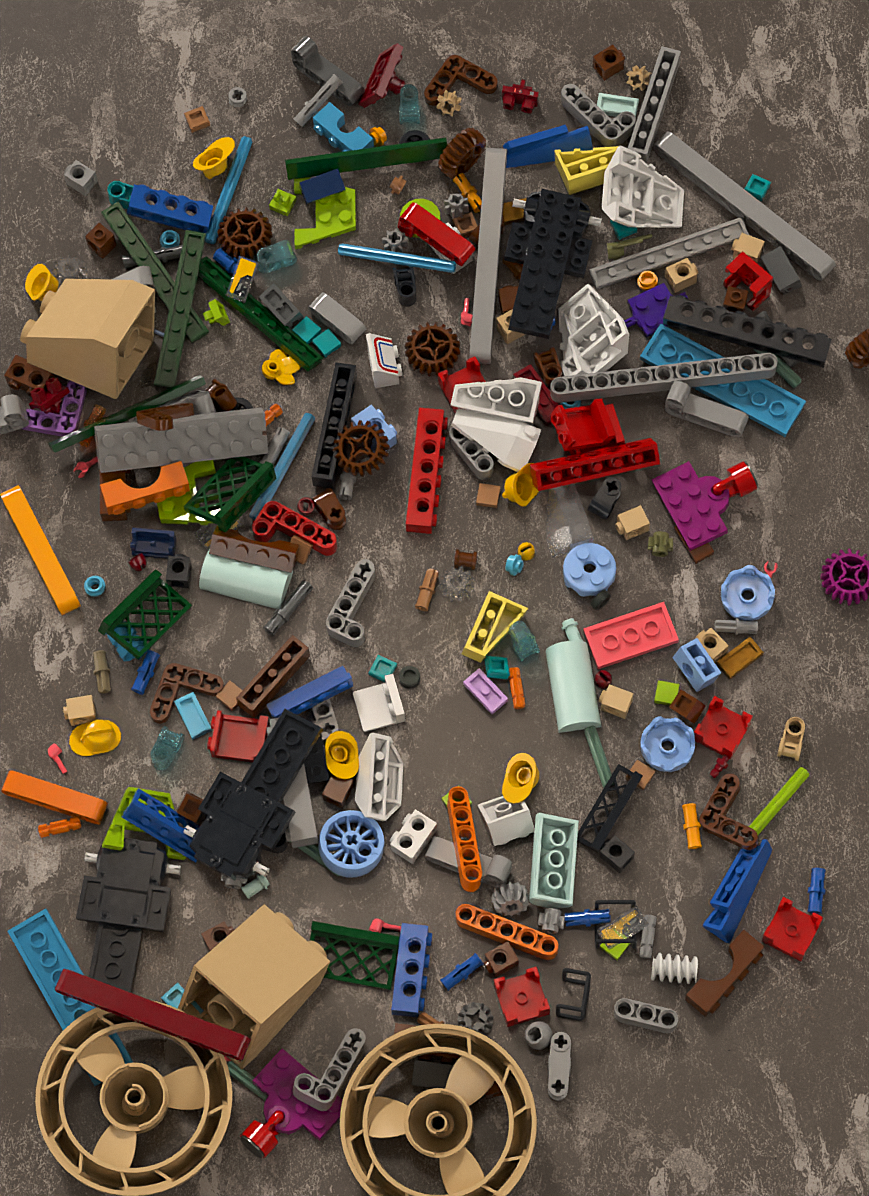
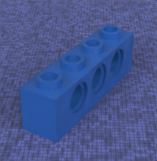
(159, 213)
(411, 935)

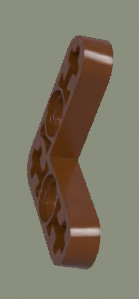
(459, 72)
(162, 417)
(175, 684)
(721, 820)

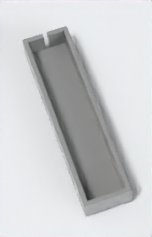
(191, 440)

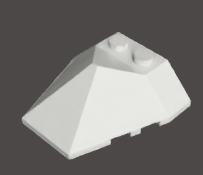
(639, 194)
(591, 334)

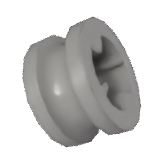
(234, 102)

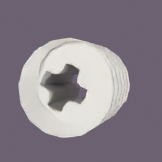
(674, 968)

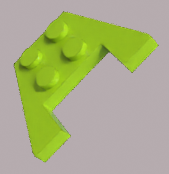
(333, 216)
(172, 509)
(115, 836)

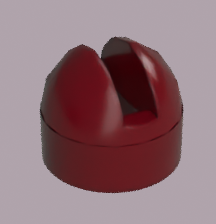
(310, 505)
(138, 561)
(600, 682)

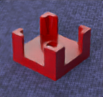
(754, 276)
(467, 375)
(722, 728)
(791, 930)
(521, 997)

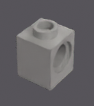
(82, 184)

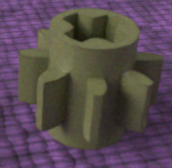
(660, 544)

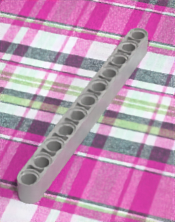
(744, 205)
(488, 255)
(655, 384)

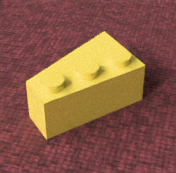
(583, 168)
(492, 625)

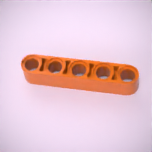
(54, 797)
(464, 848)
(499, 924)

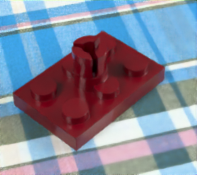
(383, 77)

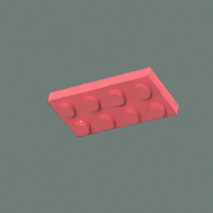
(630, 635)

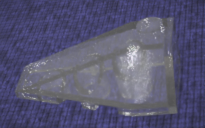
(566, 521)

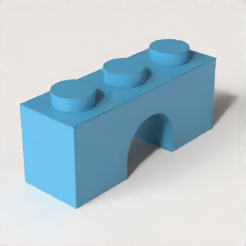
(330, 120)

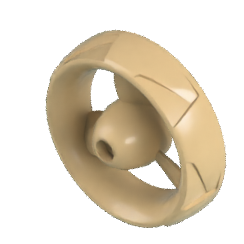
(470, 1078)
(185, 1089)

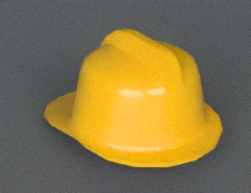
(214, 158)
(40, 282)
(520, 487)
(95, 737)
(342, 755)
(520, 778)

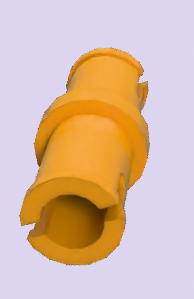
(468, 191)
(692, 826)

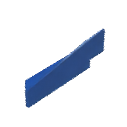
(540, 146)
(736, 891)

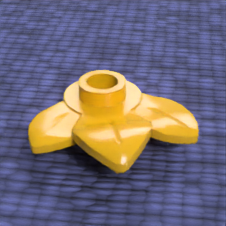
(283, 367)

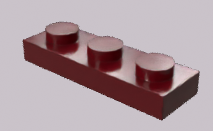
(546, 403)

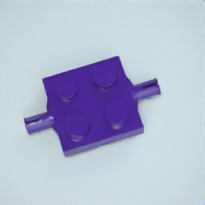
(649, 309)

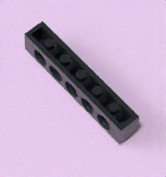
(335, 418)

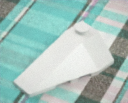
(503, 398)
(505, 438)

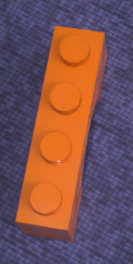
(121, 497)

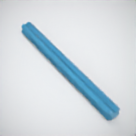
(228, 189)
(397, 258)
(284, 462)

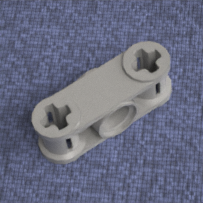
(559, 1066)

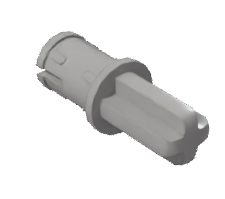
(736, 626)

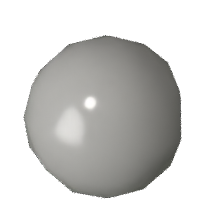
(538, 1035)

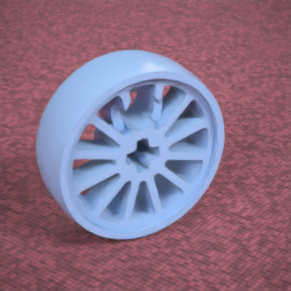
(367, 863)

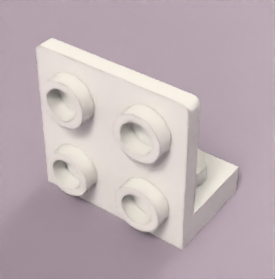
(379, 705)

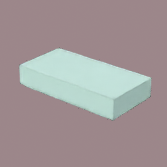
(614, 105)

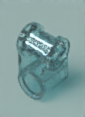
(409, 108)
(276, 256)
(522, 640)
(168, 744)

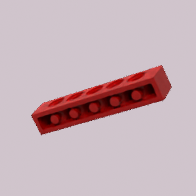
(427, 420)
(594, 464)

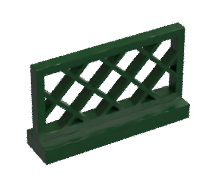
(241, 497)
(130, 605)
(361, 937)

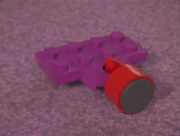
(698, 502)
(283, 1110)

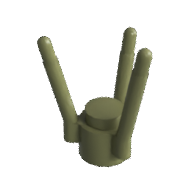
(616, 249)

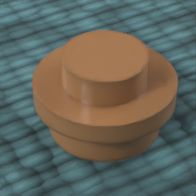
(397, 185)

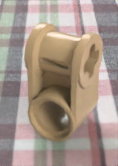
(792, 742)

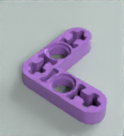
(59, 420)

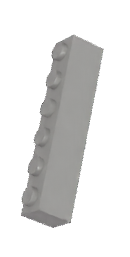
(654, 102)
(302, 826)

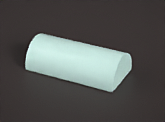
(244, 581)
(572, 686)
(553, 861)

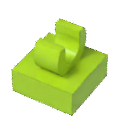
(282, 202)
(216, 314)

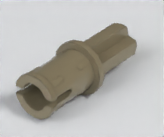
(101, 671)

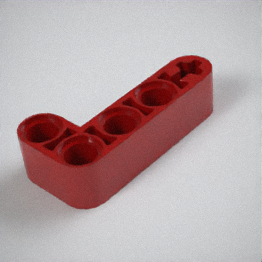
(436, 233)
(302, 525)

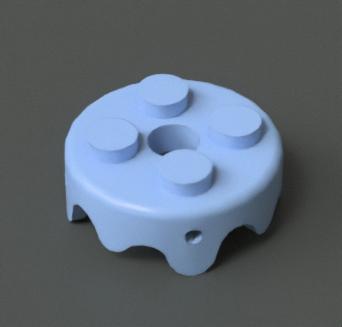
(752, 580)
(589, 583)
(667, 730)

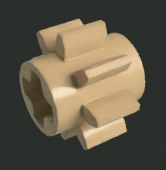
(634, 79)
(446, 107)

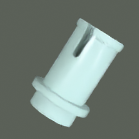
(571, 630)
(255, 886)

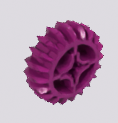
(841, 562)

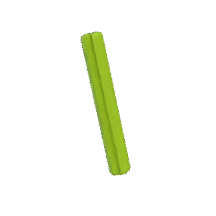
(779, 800)

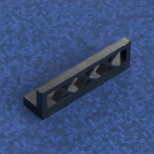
(615, 811)

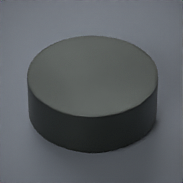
(600, 600)
(409, 677)

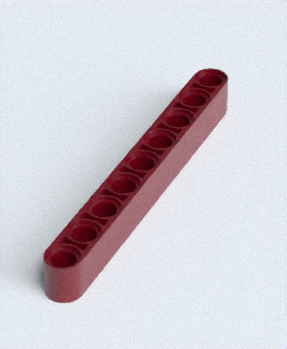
(152, 1014)

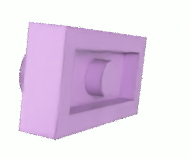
(485, 691)

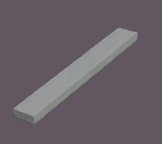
(667, 253)

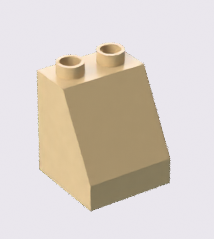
(93, 332)
(255, 979)

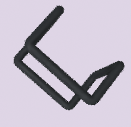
(597, 941)
(582, 1009)

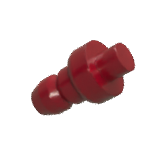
(721, 764)

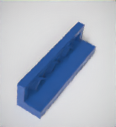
(312, 693)
(162, 828)

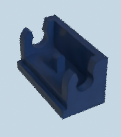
(322, 186)
(153, 543)

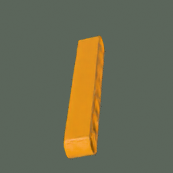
(40, 550)

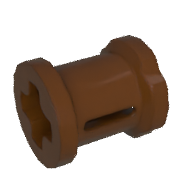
(465, 559)

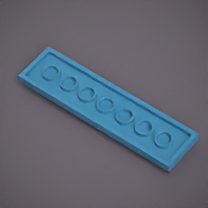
(757, 398)
(46, 956)

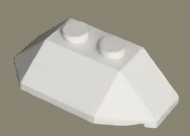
(379, 778)

